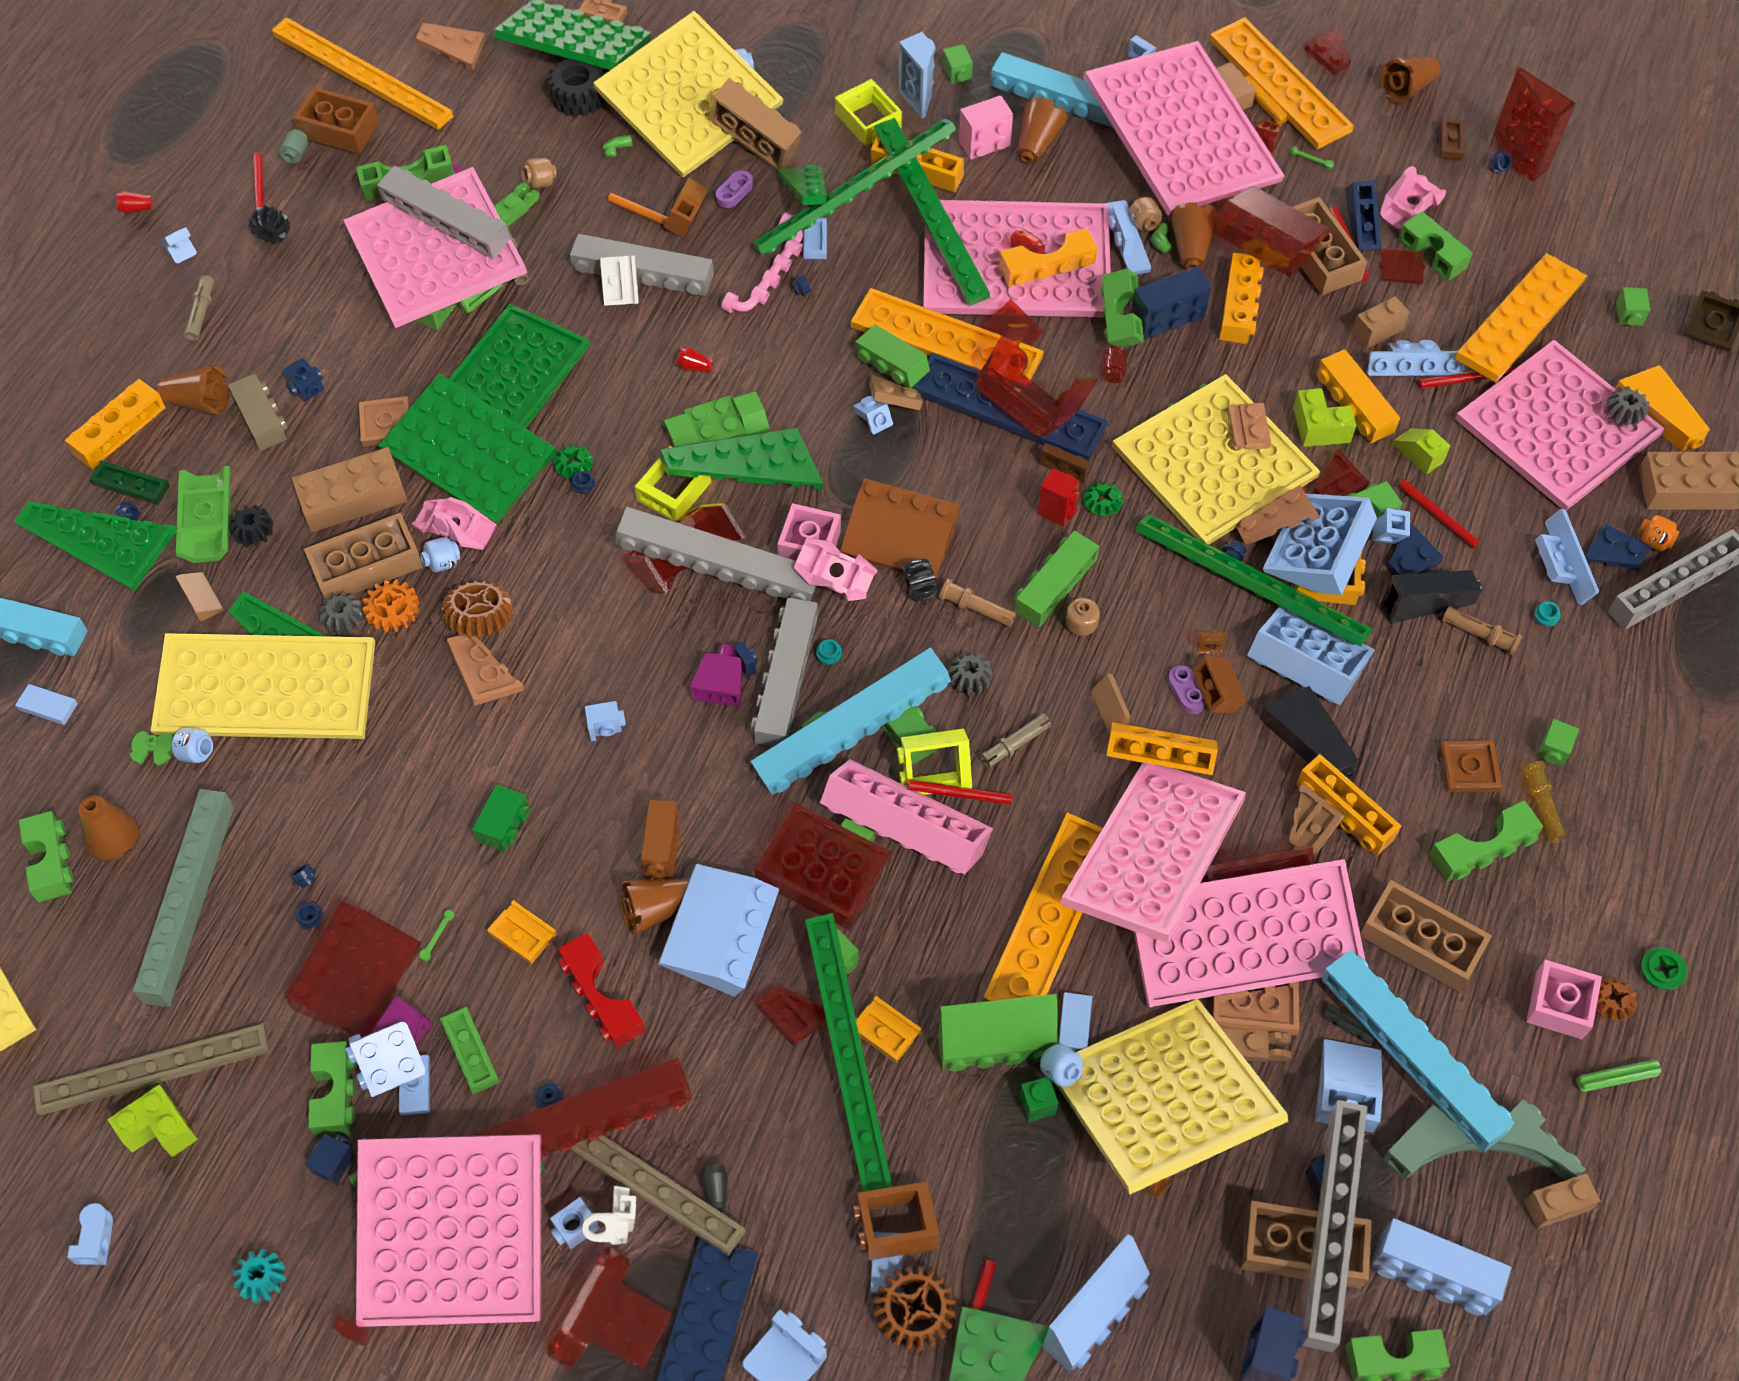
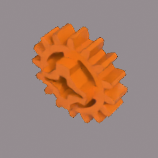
(391, 605)

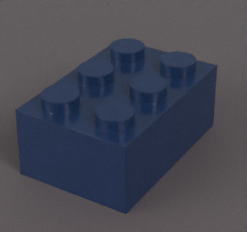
(1172, 302)
(1273, 1347)

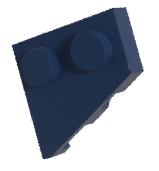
(1617, 549)
(1414, 555)

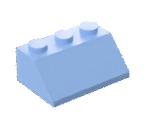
(916, 72)

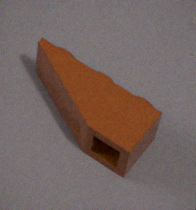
(685, 207)

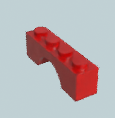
(618, 1017)

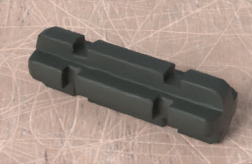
(1348, 1023)

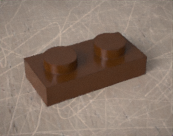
(1452, 138)
(1064, 462)

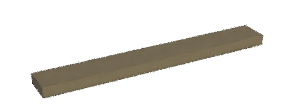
(150, 1069)
(661, 1192)

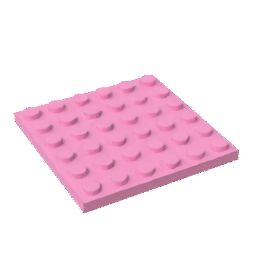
(423, 267)
(1555, 426)
(449, 1230)

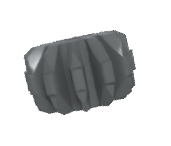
(1627, 406)
(341, 613)
(970, 673)

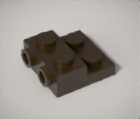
(1714, 320)

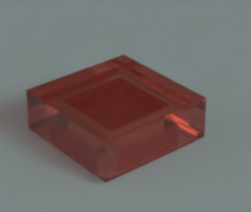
(351, 1331)

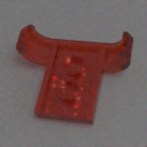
(609, 1317)

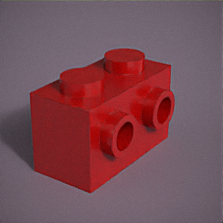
(1058, 497)

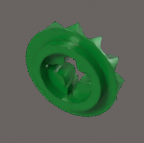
(567, 469)
(1107, 506)
(1668, 959)

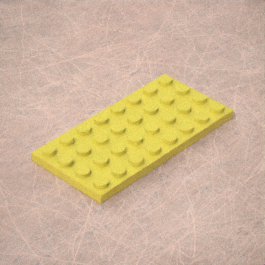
(264, 685)

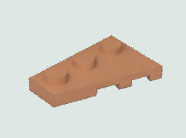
(456, 43)
(1282, 512)
(480, 671)
(1260, 1010)

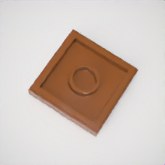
(1470, 766)

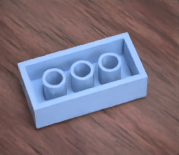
(1440, 1268)

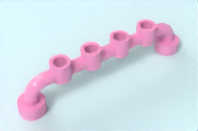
(770, 277)

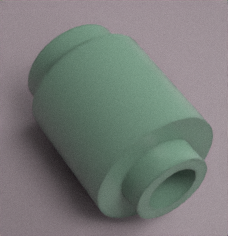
(293, 146)

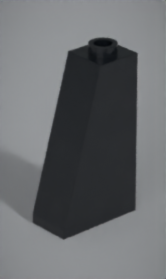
(1429, 593)
(1309, 730)

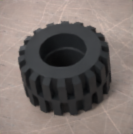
(573, 87)

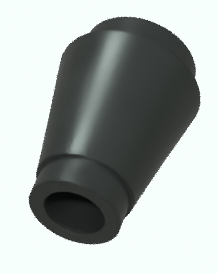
(715, 1185)

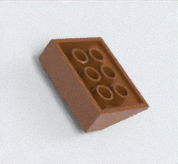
(898, 526)

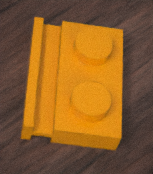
(522, 932)
(887, 1029)

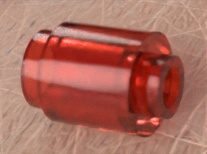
(1027, 240)
(1114, 364)

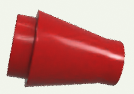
(133, 202)
(694, 361)

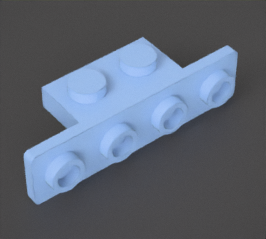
(1127, 237)
(1413, 359)
(1565, 557)

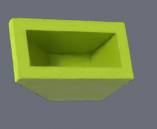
(1423, 448)

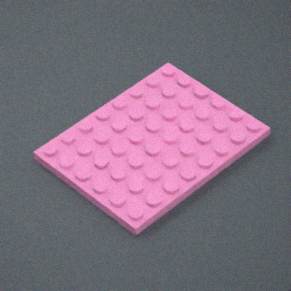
(1183, 127)
(987, 230)

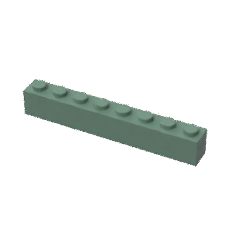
(184, 899)

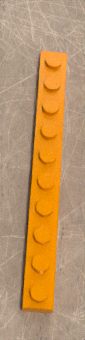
(362, 73)

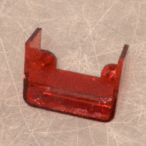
(1020, 397)
(658, 573)

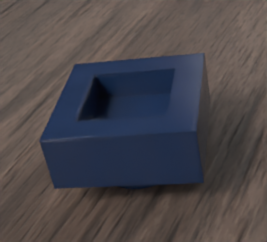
(748, 658)

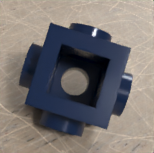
(303, 380)

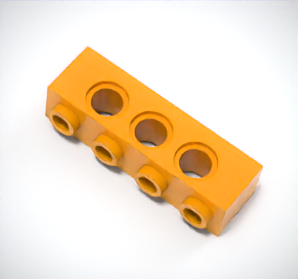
(115, 423)
(1162, 748)

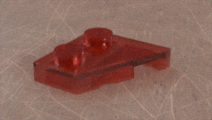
(1330, 51)
(1013, 314)
(1340, 478)
(791, 1014)

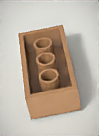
(755, 124)
(1336, 259)
(1690, 480)
(349, 489)
(364, 557)
(1425, 936)
(1282, 1243)

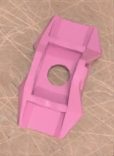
(1395, 207)
(437, 518)
(814, 567)

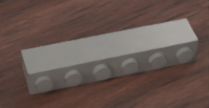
(444, 212)
(653, 265)
(786, 672)

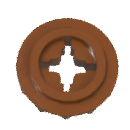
(1609, 1008)

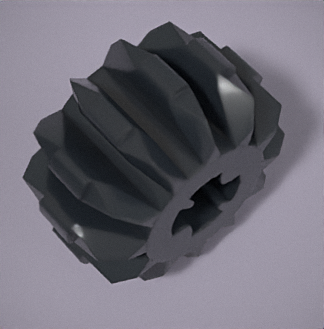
(269, 224)
(251, 526)
(920, 579)

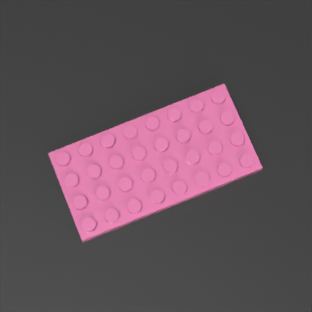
(1154, 850)
(1253, 934)

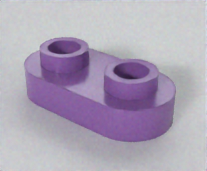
(731, 192)
(1185, 688)

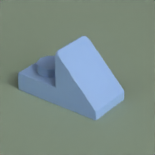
(178, 245)

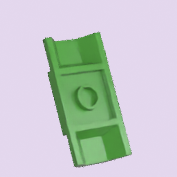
(718, 420)
(203, 516)

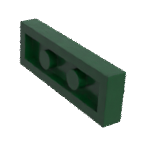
(129, 482)

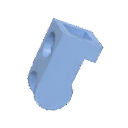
(94, 1236)

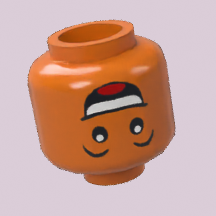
(1658, 533)

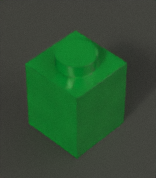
(1038, 1099)

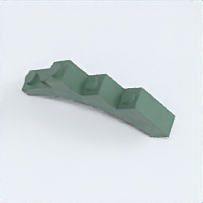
(1439, 1136)

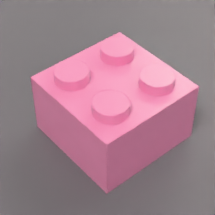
(985, 127)
(807, 523)
(1564, 999)

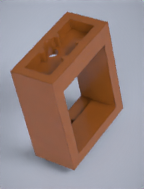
(661, 840)
(903, 1243)

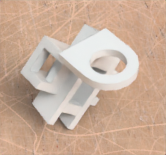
(618, 1222)

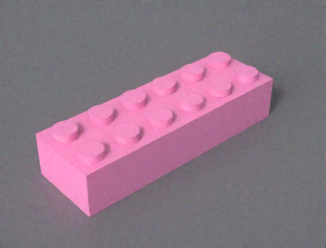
(906, 816)

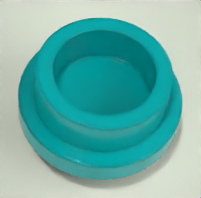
(1547, 613)
(829, 652)

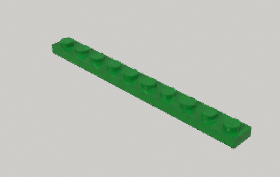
(862, 182)
(935, 217)
(1255, 580)
(848, 1054)

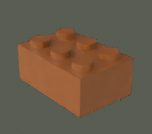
(337, 120)

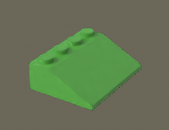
(997, 1031)

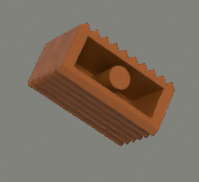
(1219, 685)

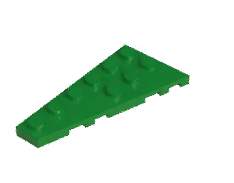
(749, 459)
(105, 542)
(994, 1347)

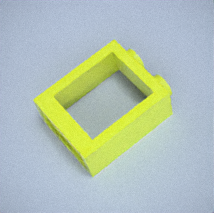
(867, 93)
(664, 503)
(956, 738)

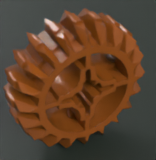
(477, 609)
(901, 1300)

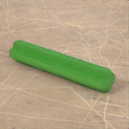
(1618, 1075)

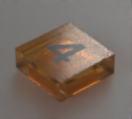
(1211, 642)

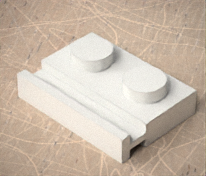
(619, 280)

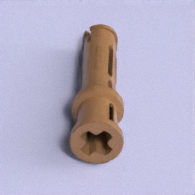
(966, 599)
(1492, 634)

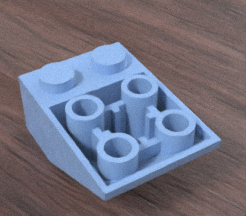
(1352, 1076)

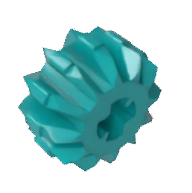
(257, 1287)

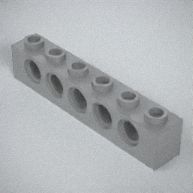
(1676, 580)

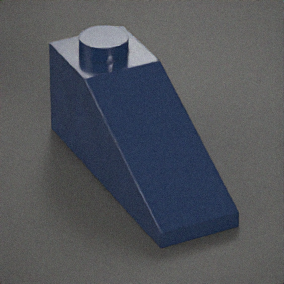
(1364, 214)

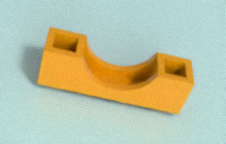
(1024, 266)

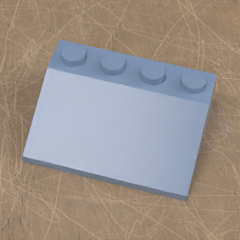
(1323, 550)
(1309, 655)
(719, 928)
(1097, 1306)

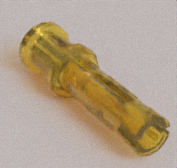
(1541, 790)

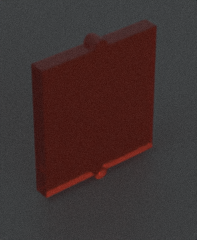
(1402, 266)

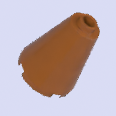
(1407, 76)
(1039, 128)
(1193, 232)
(197, 390)
(106, 829)
(650, 901)

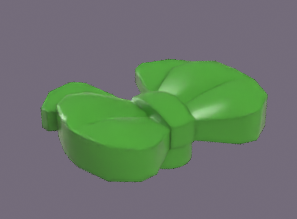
(160, 745)

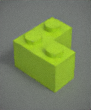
(1322, 424)
(153, 1117)

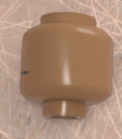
(538, 173)
(1145, 214)
(1082, 616)

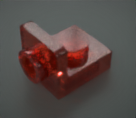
(1268, 132)

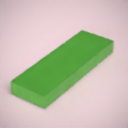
(469, 1050)

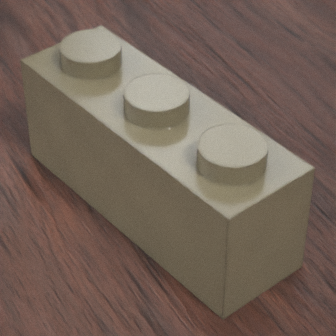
(258, 411)

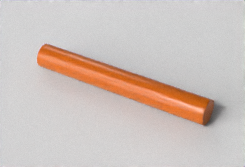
(638, 209)

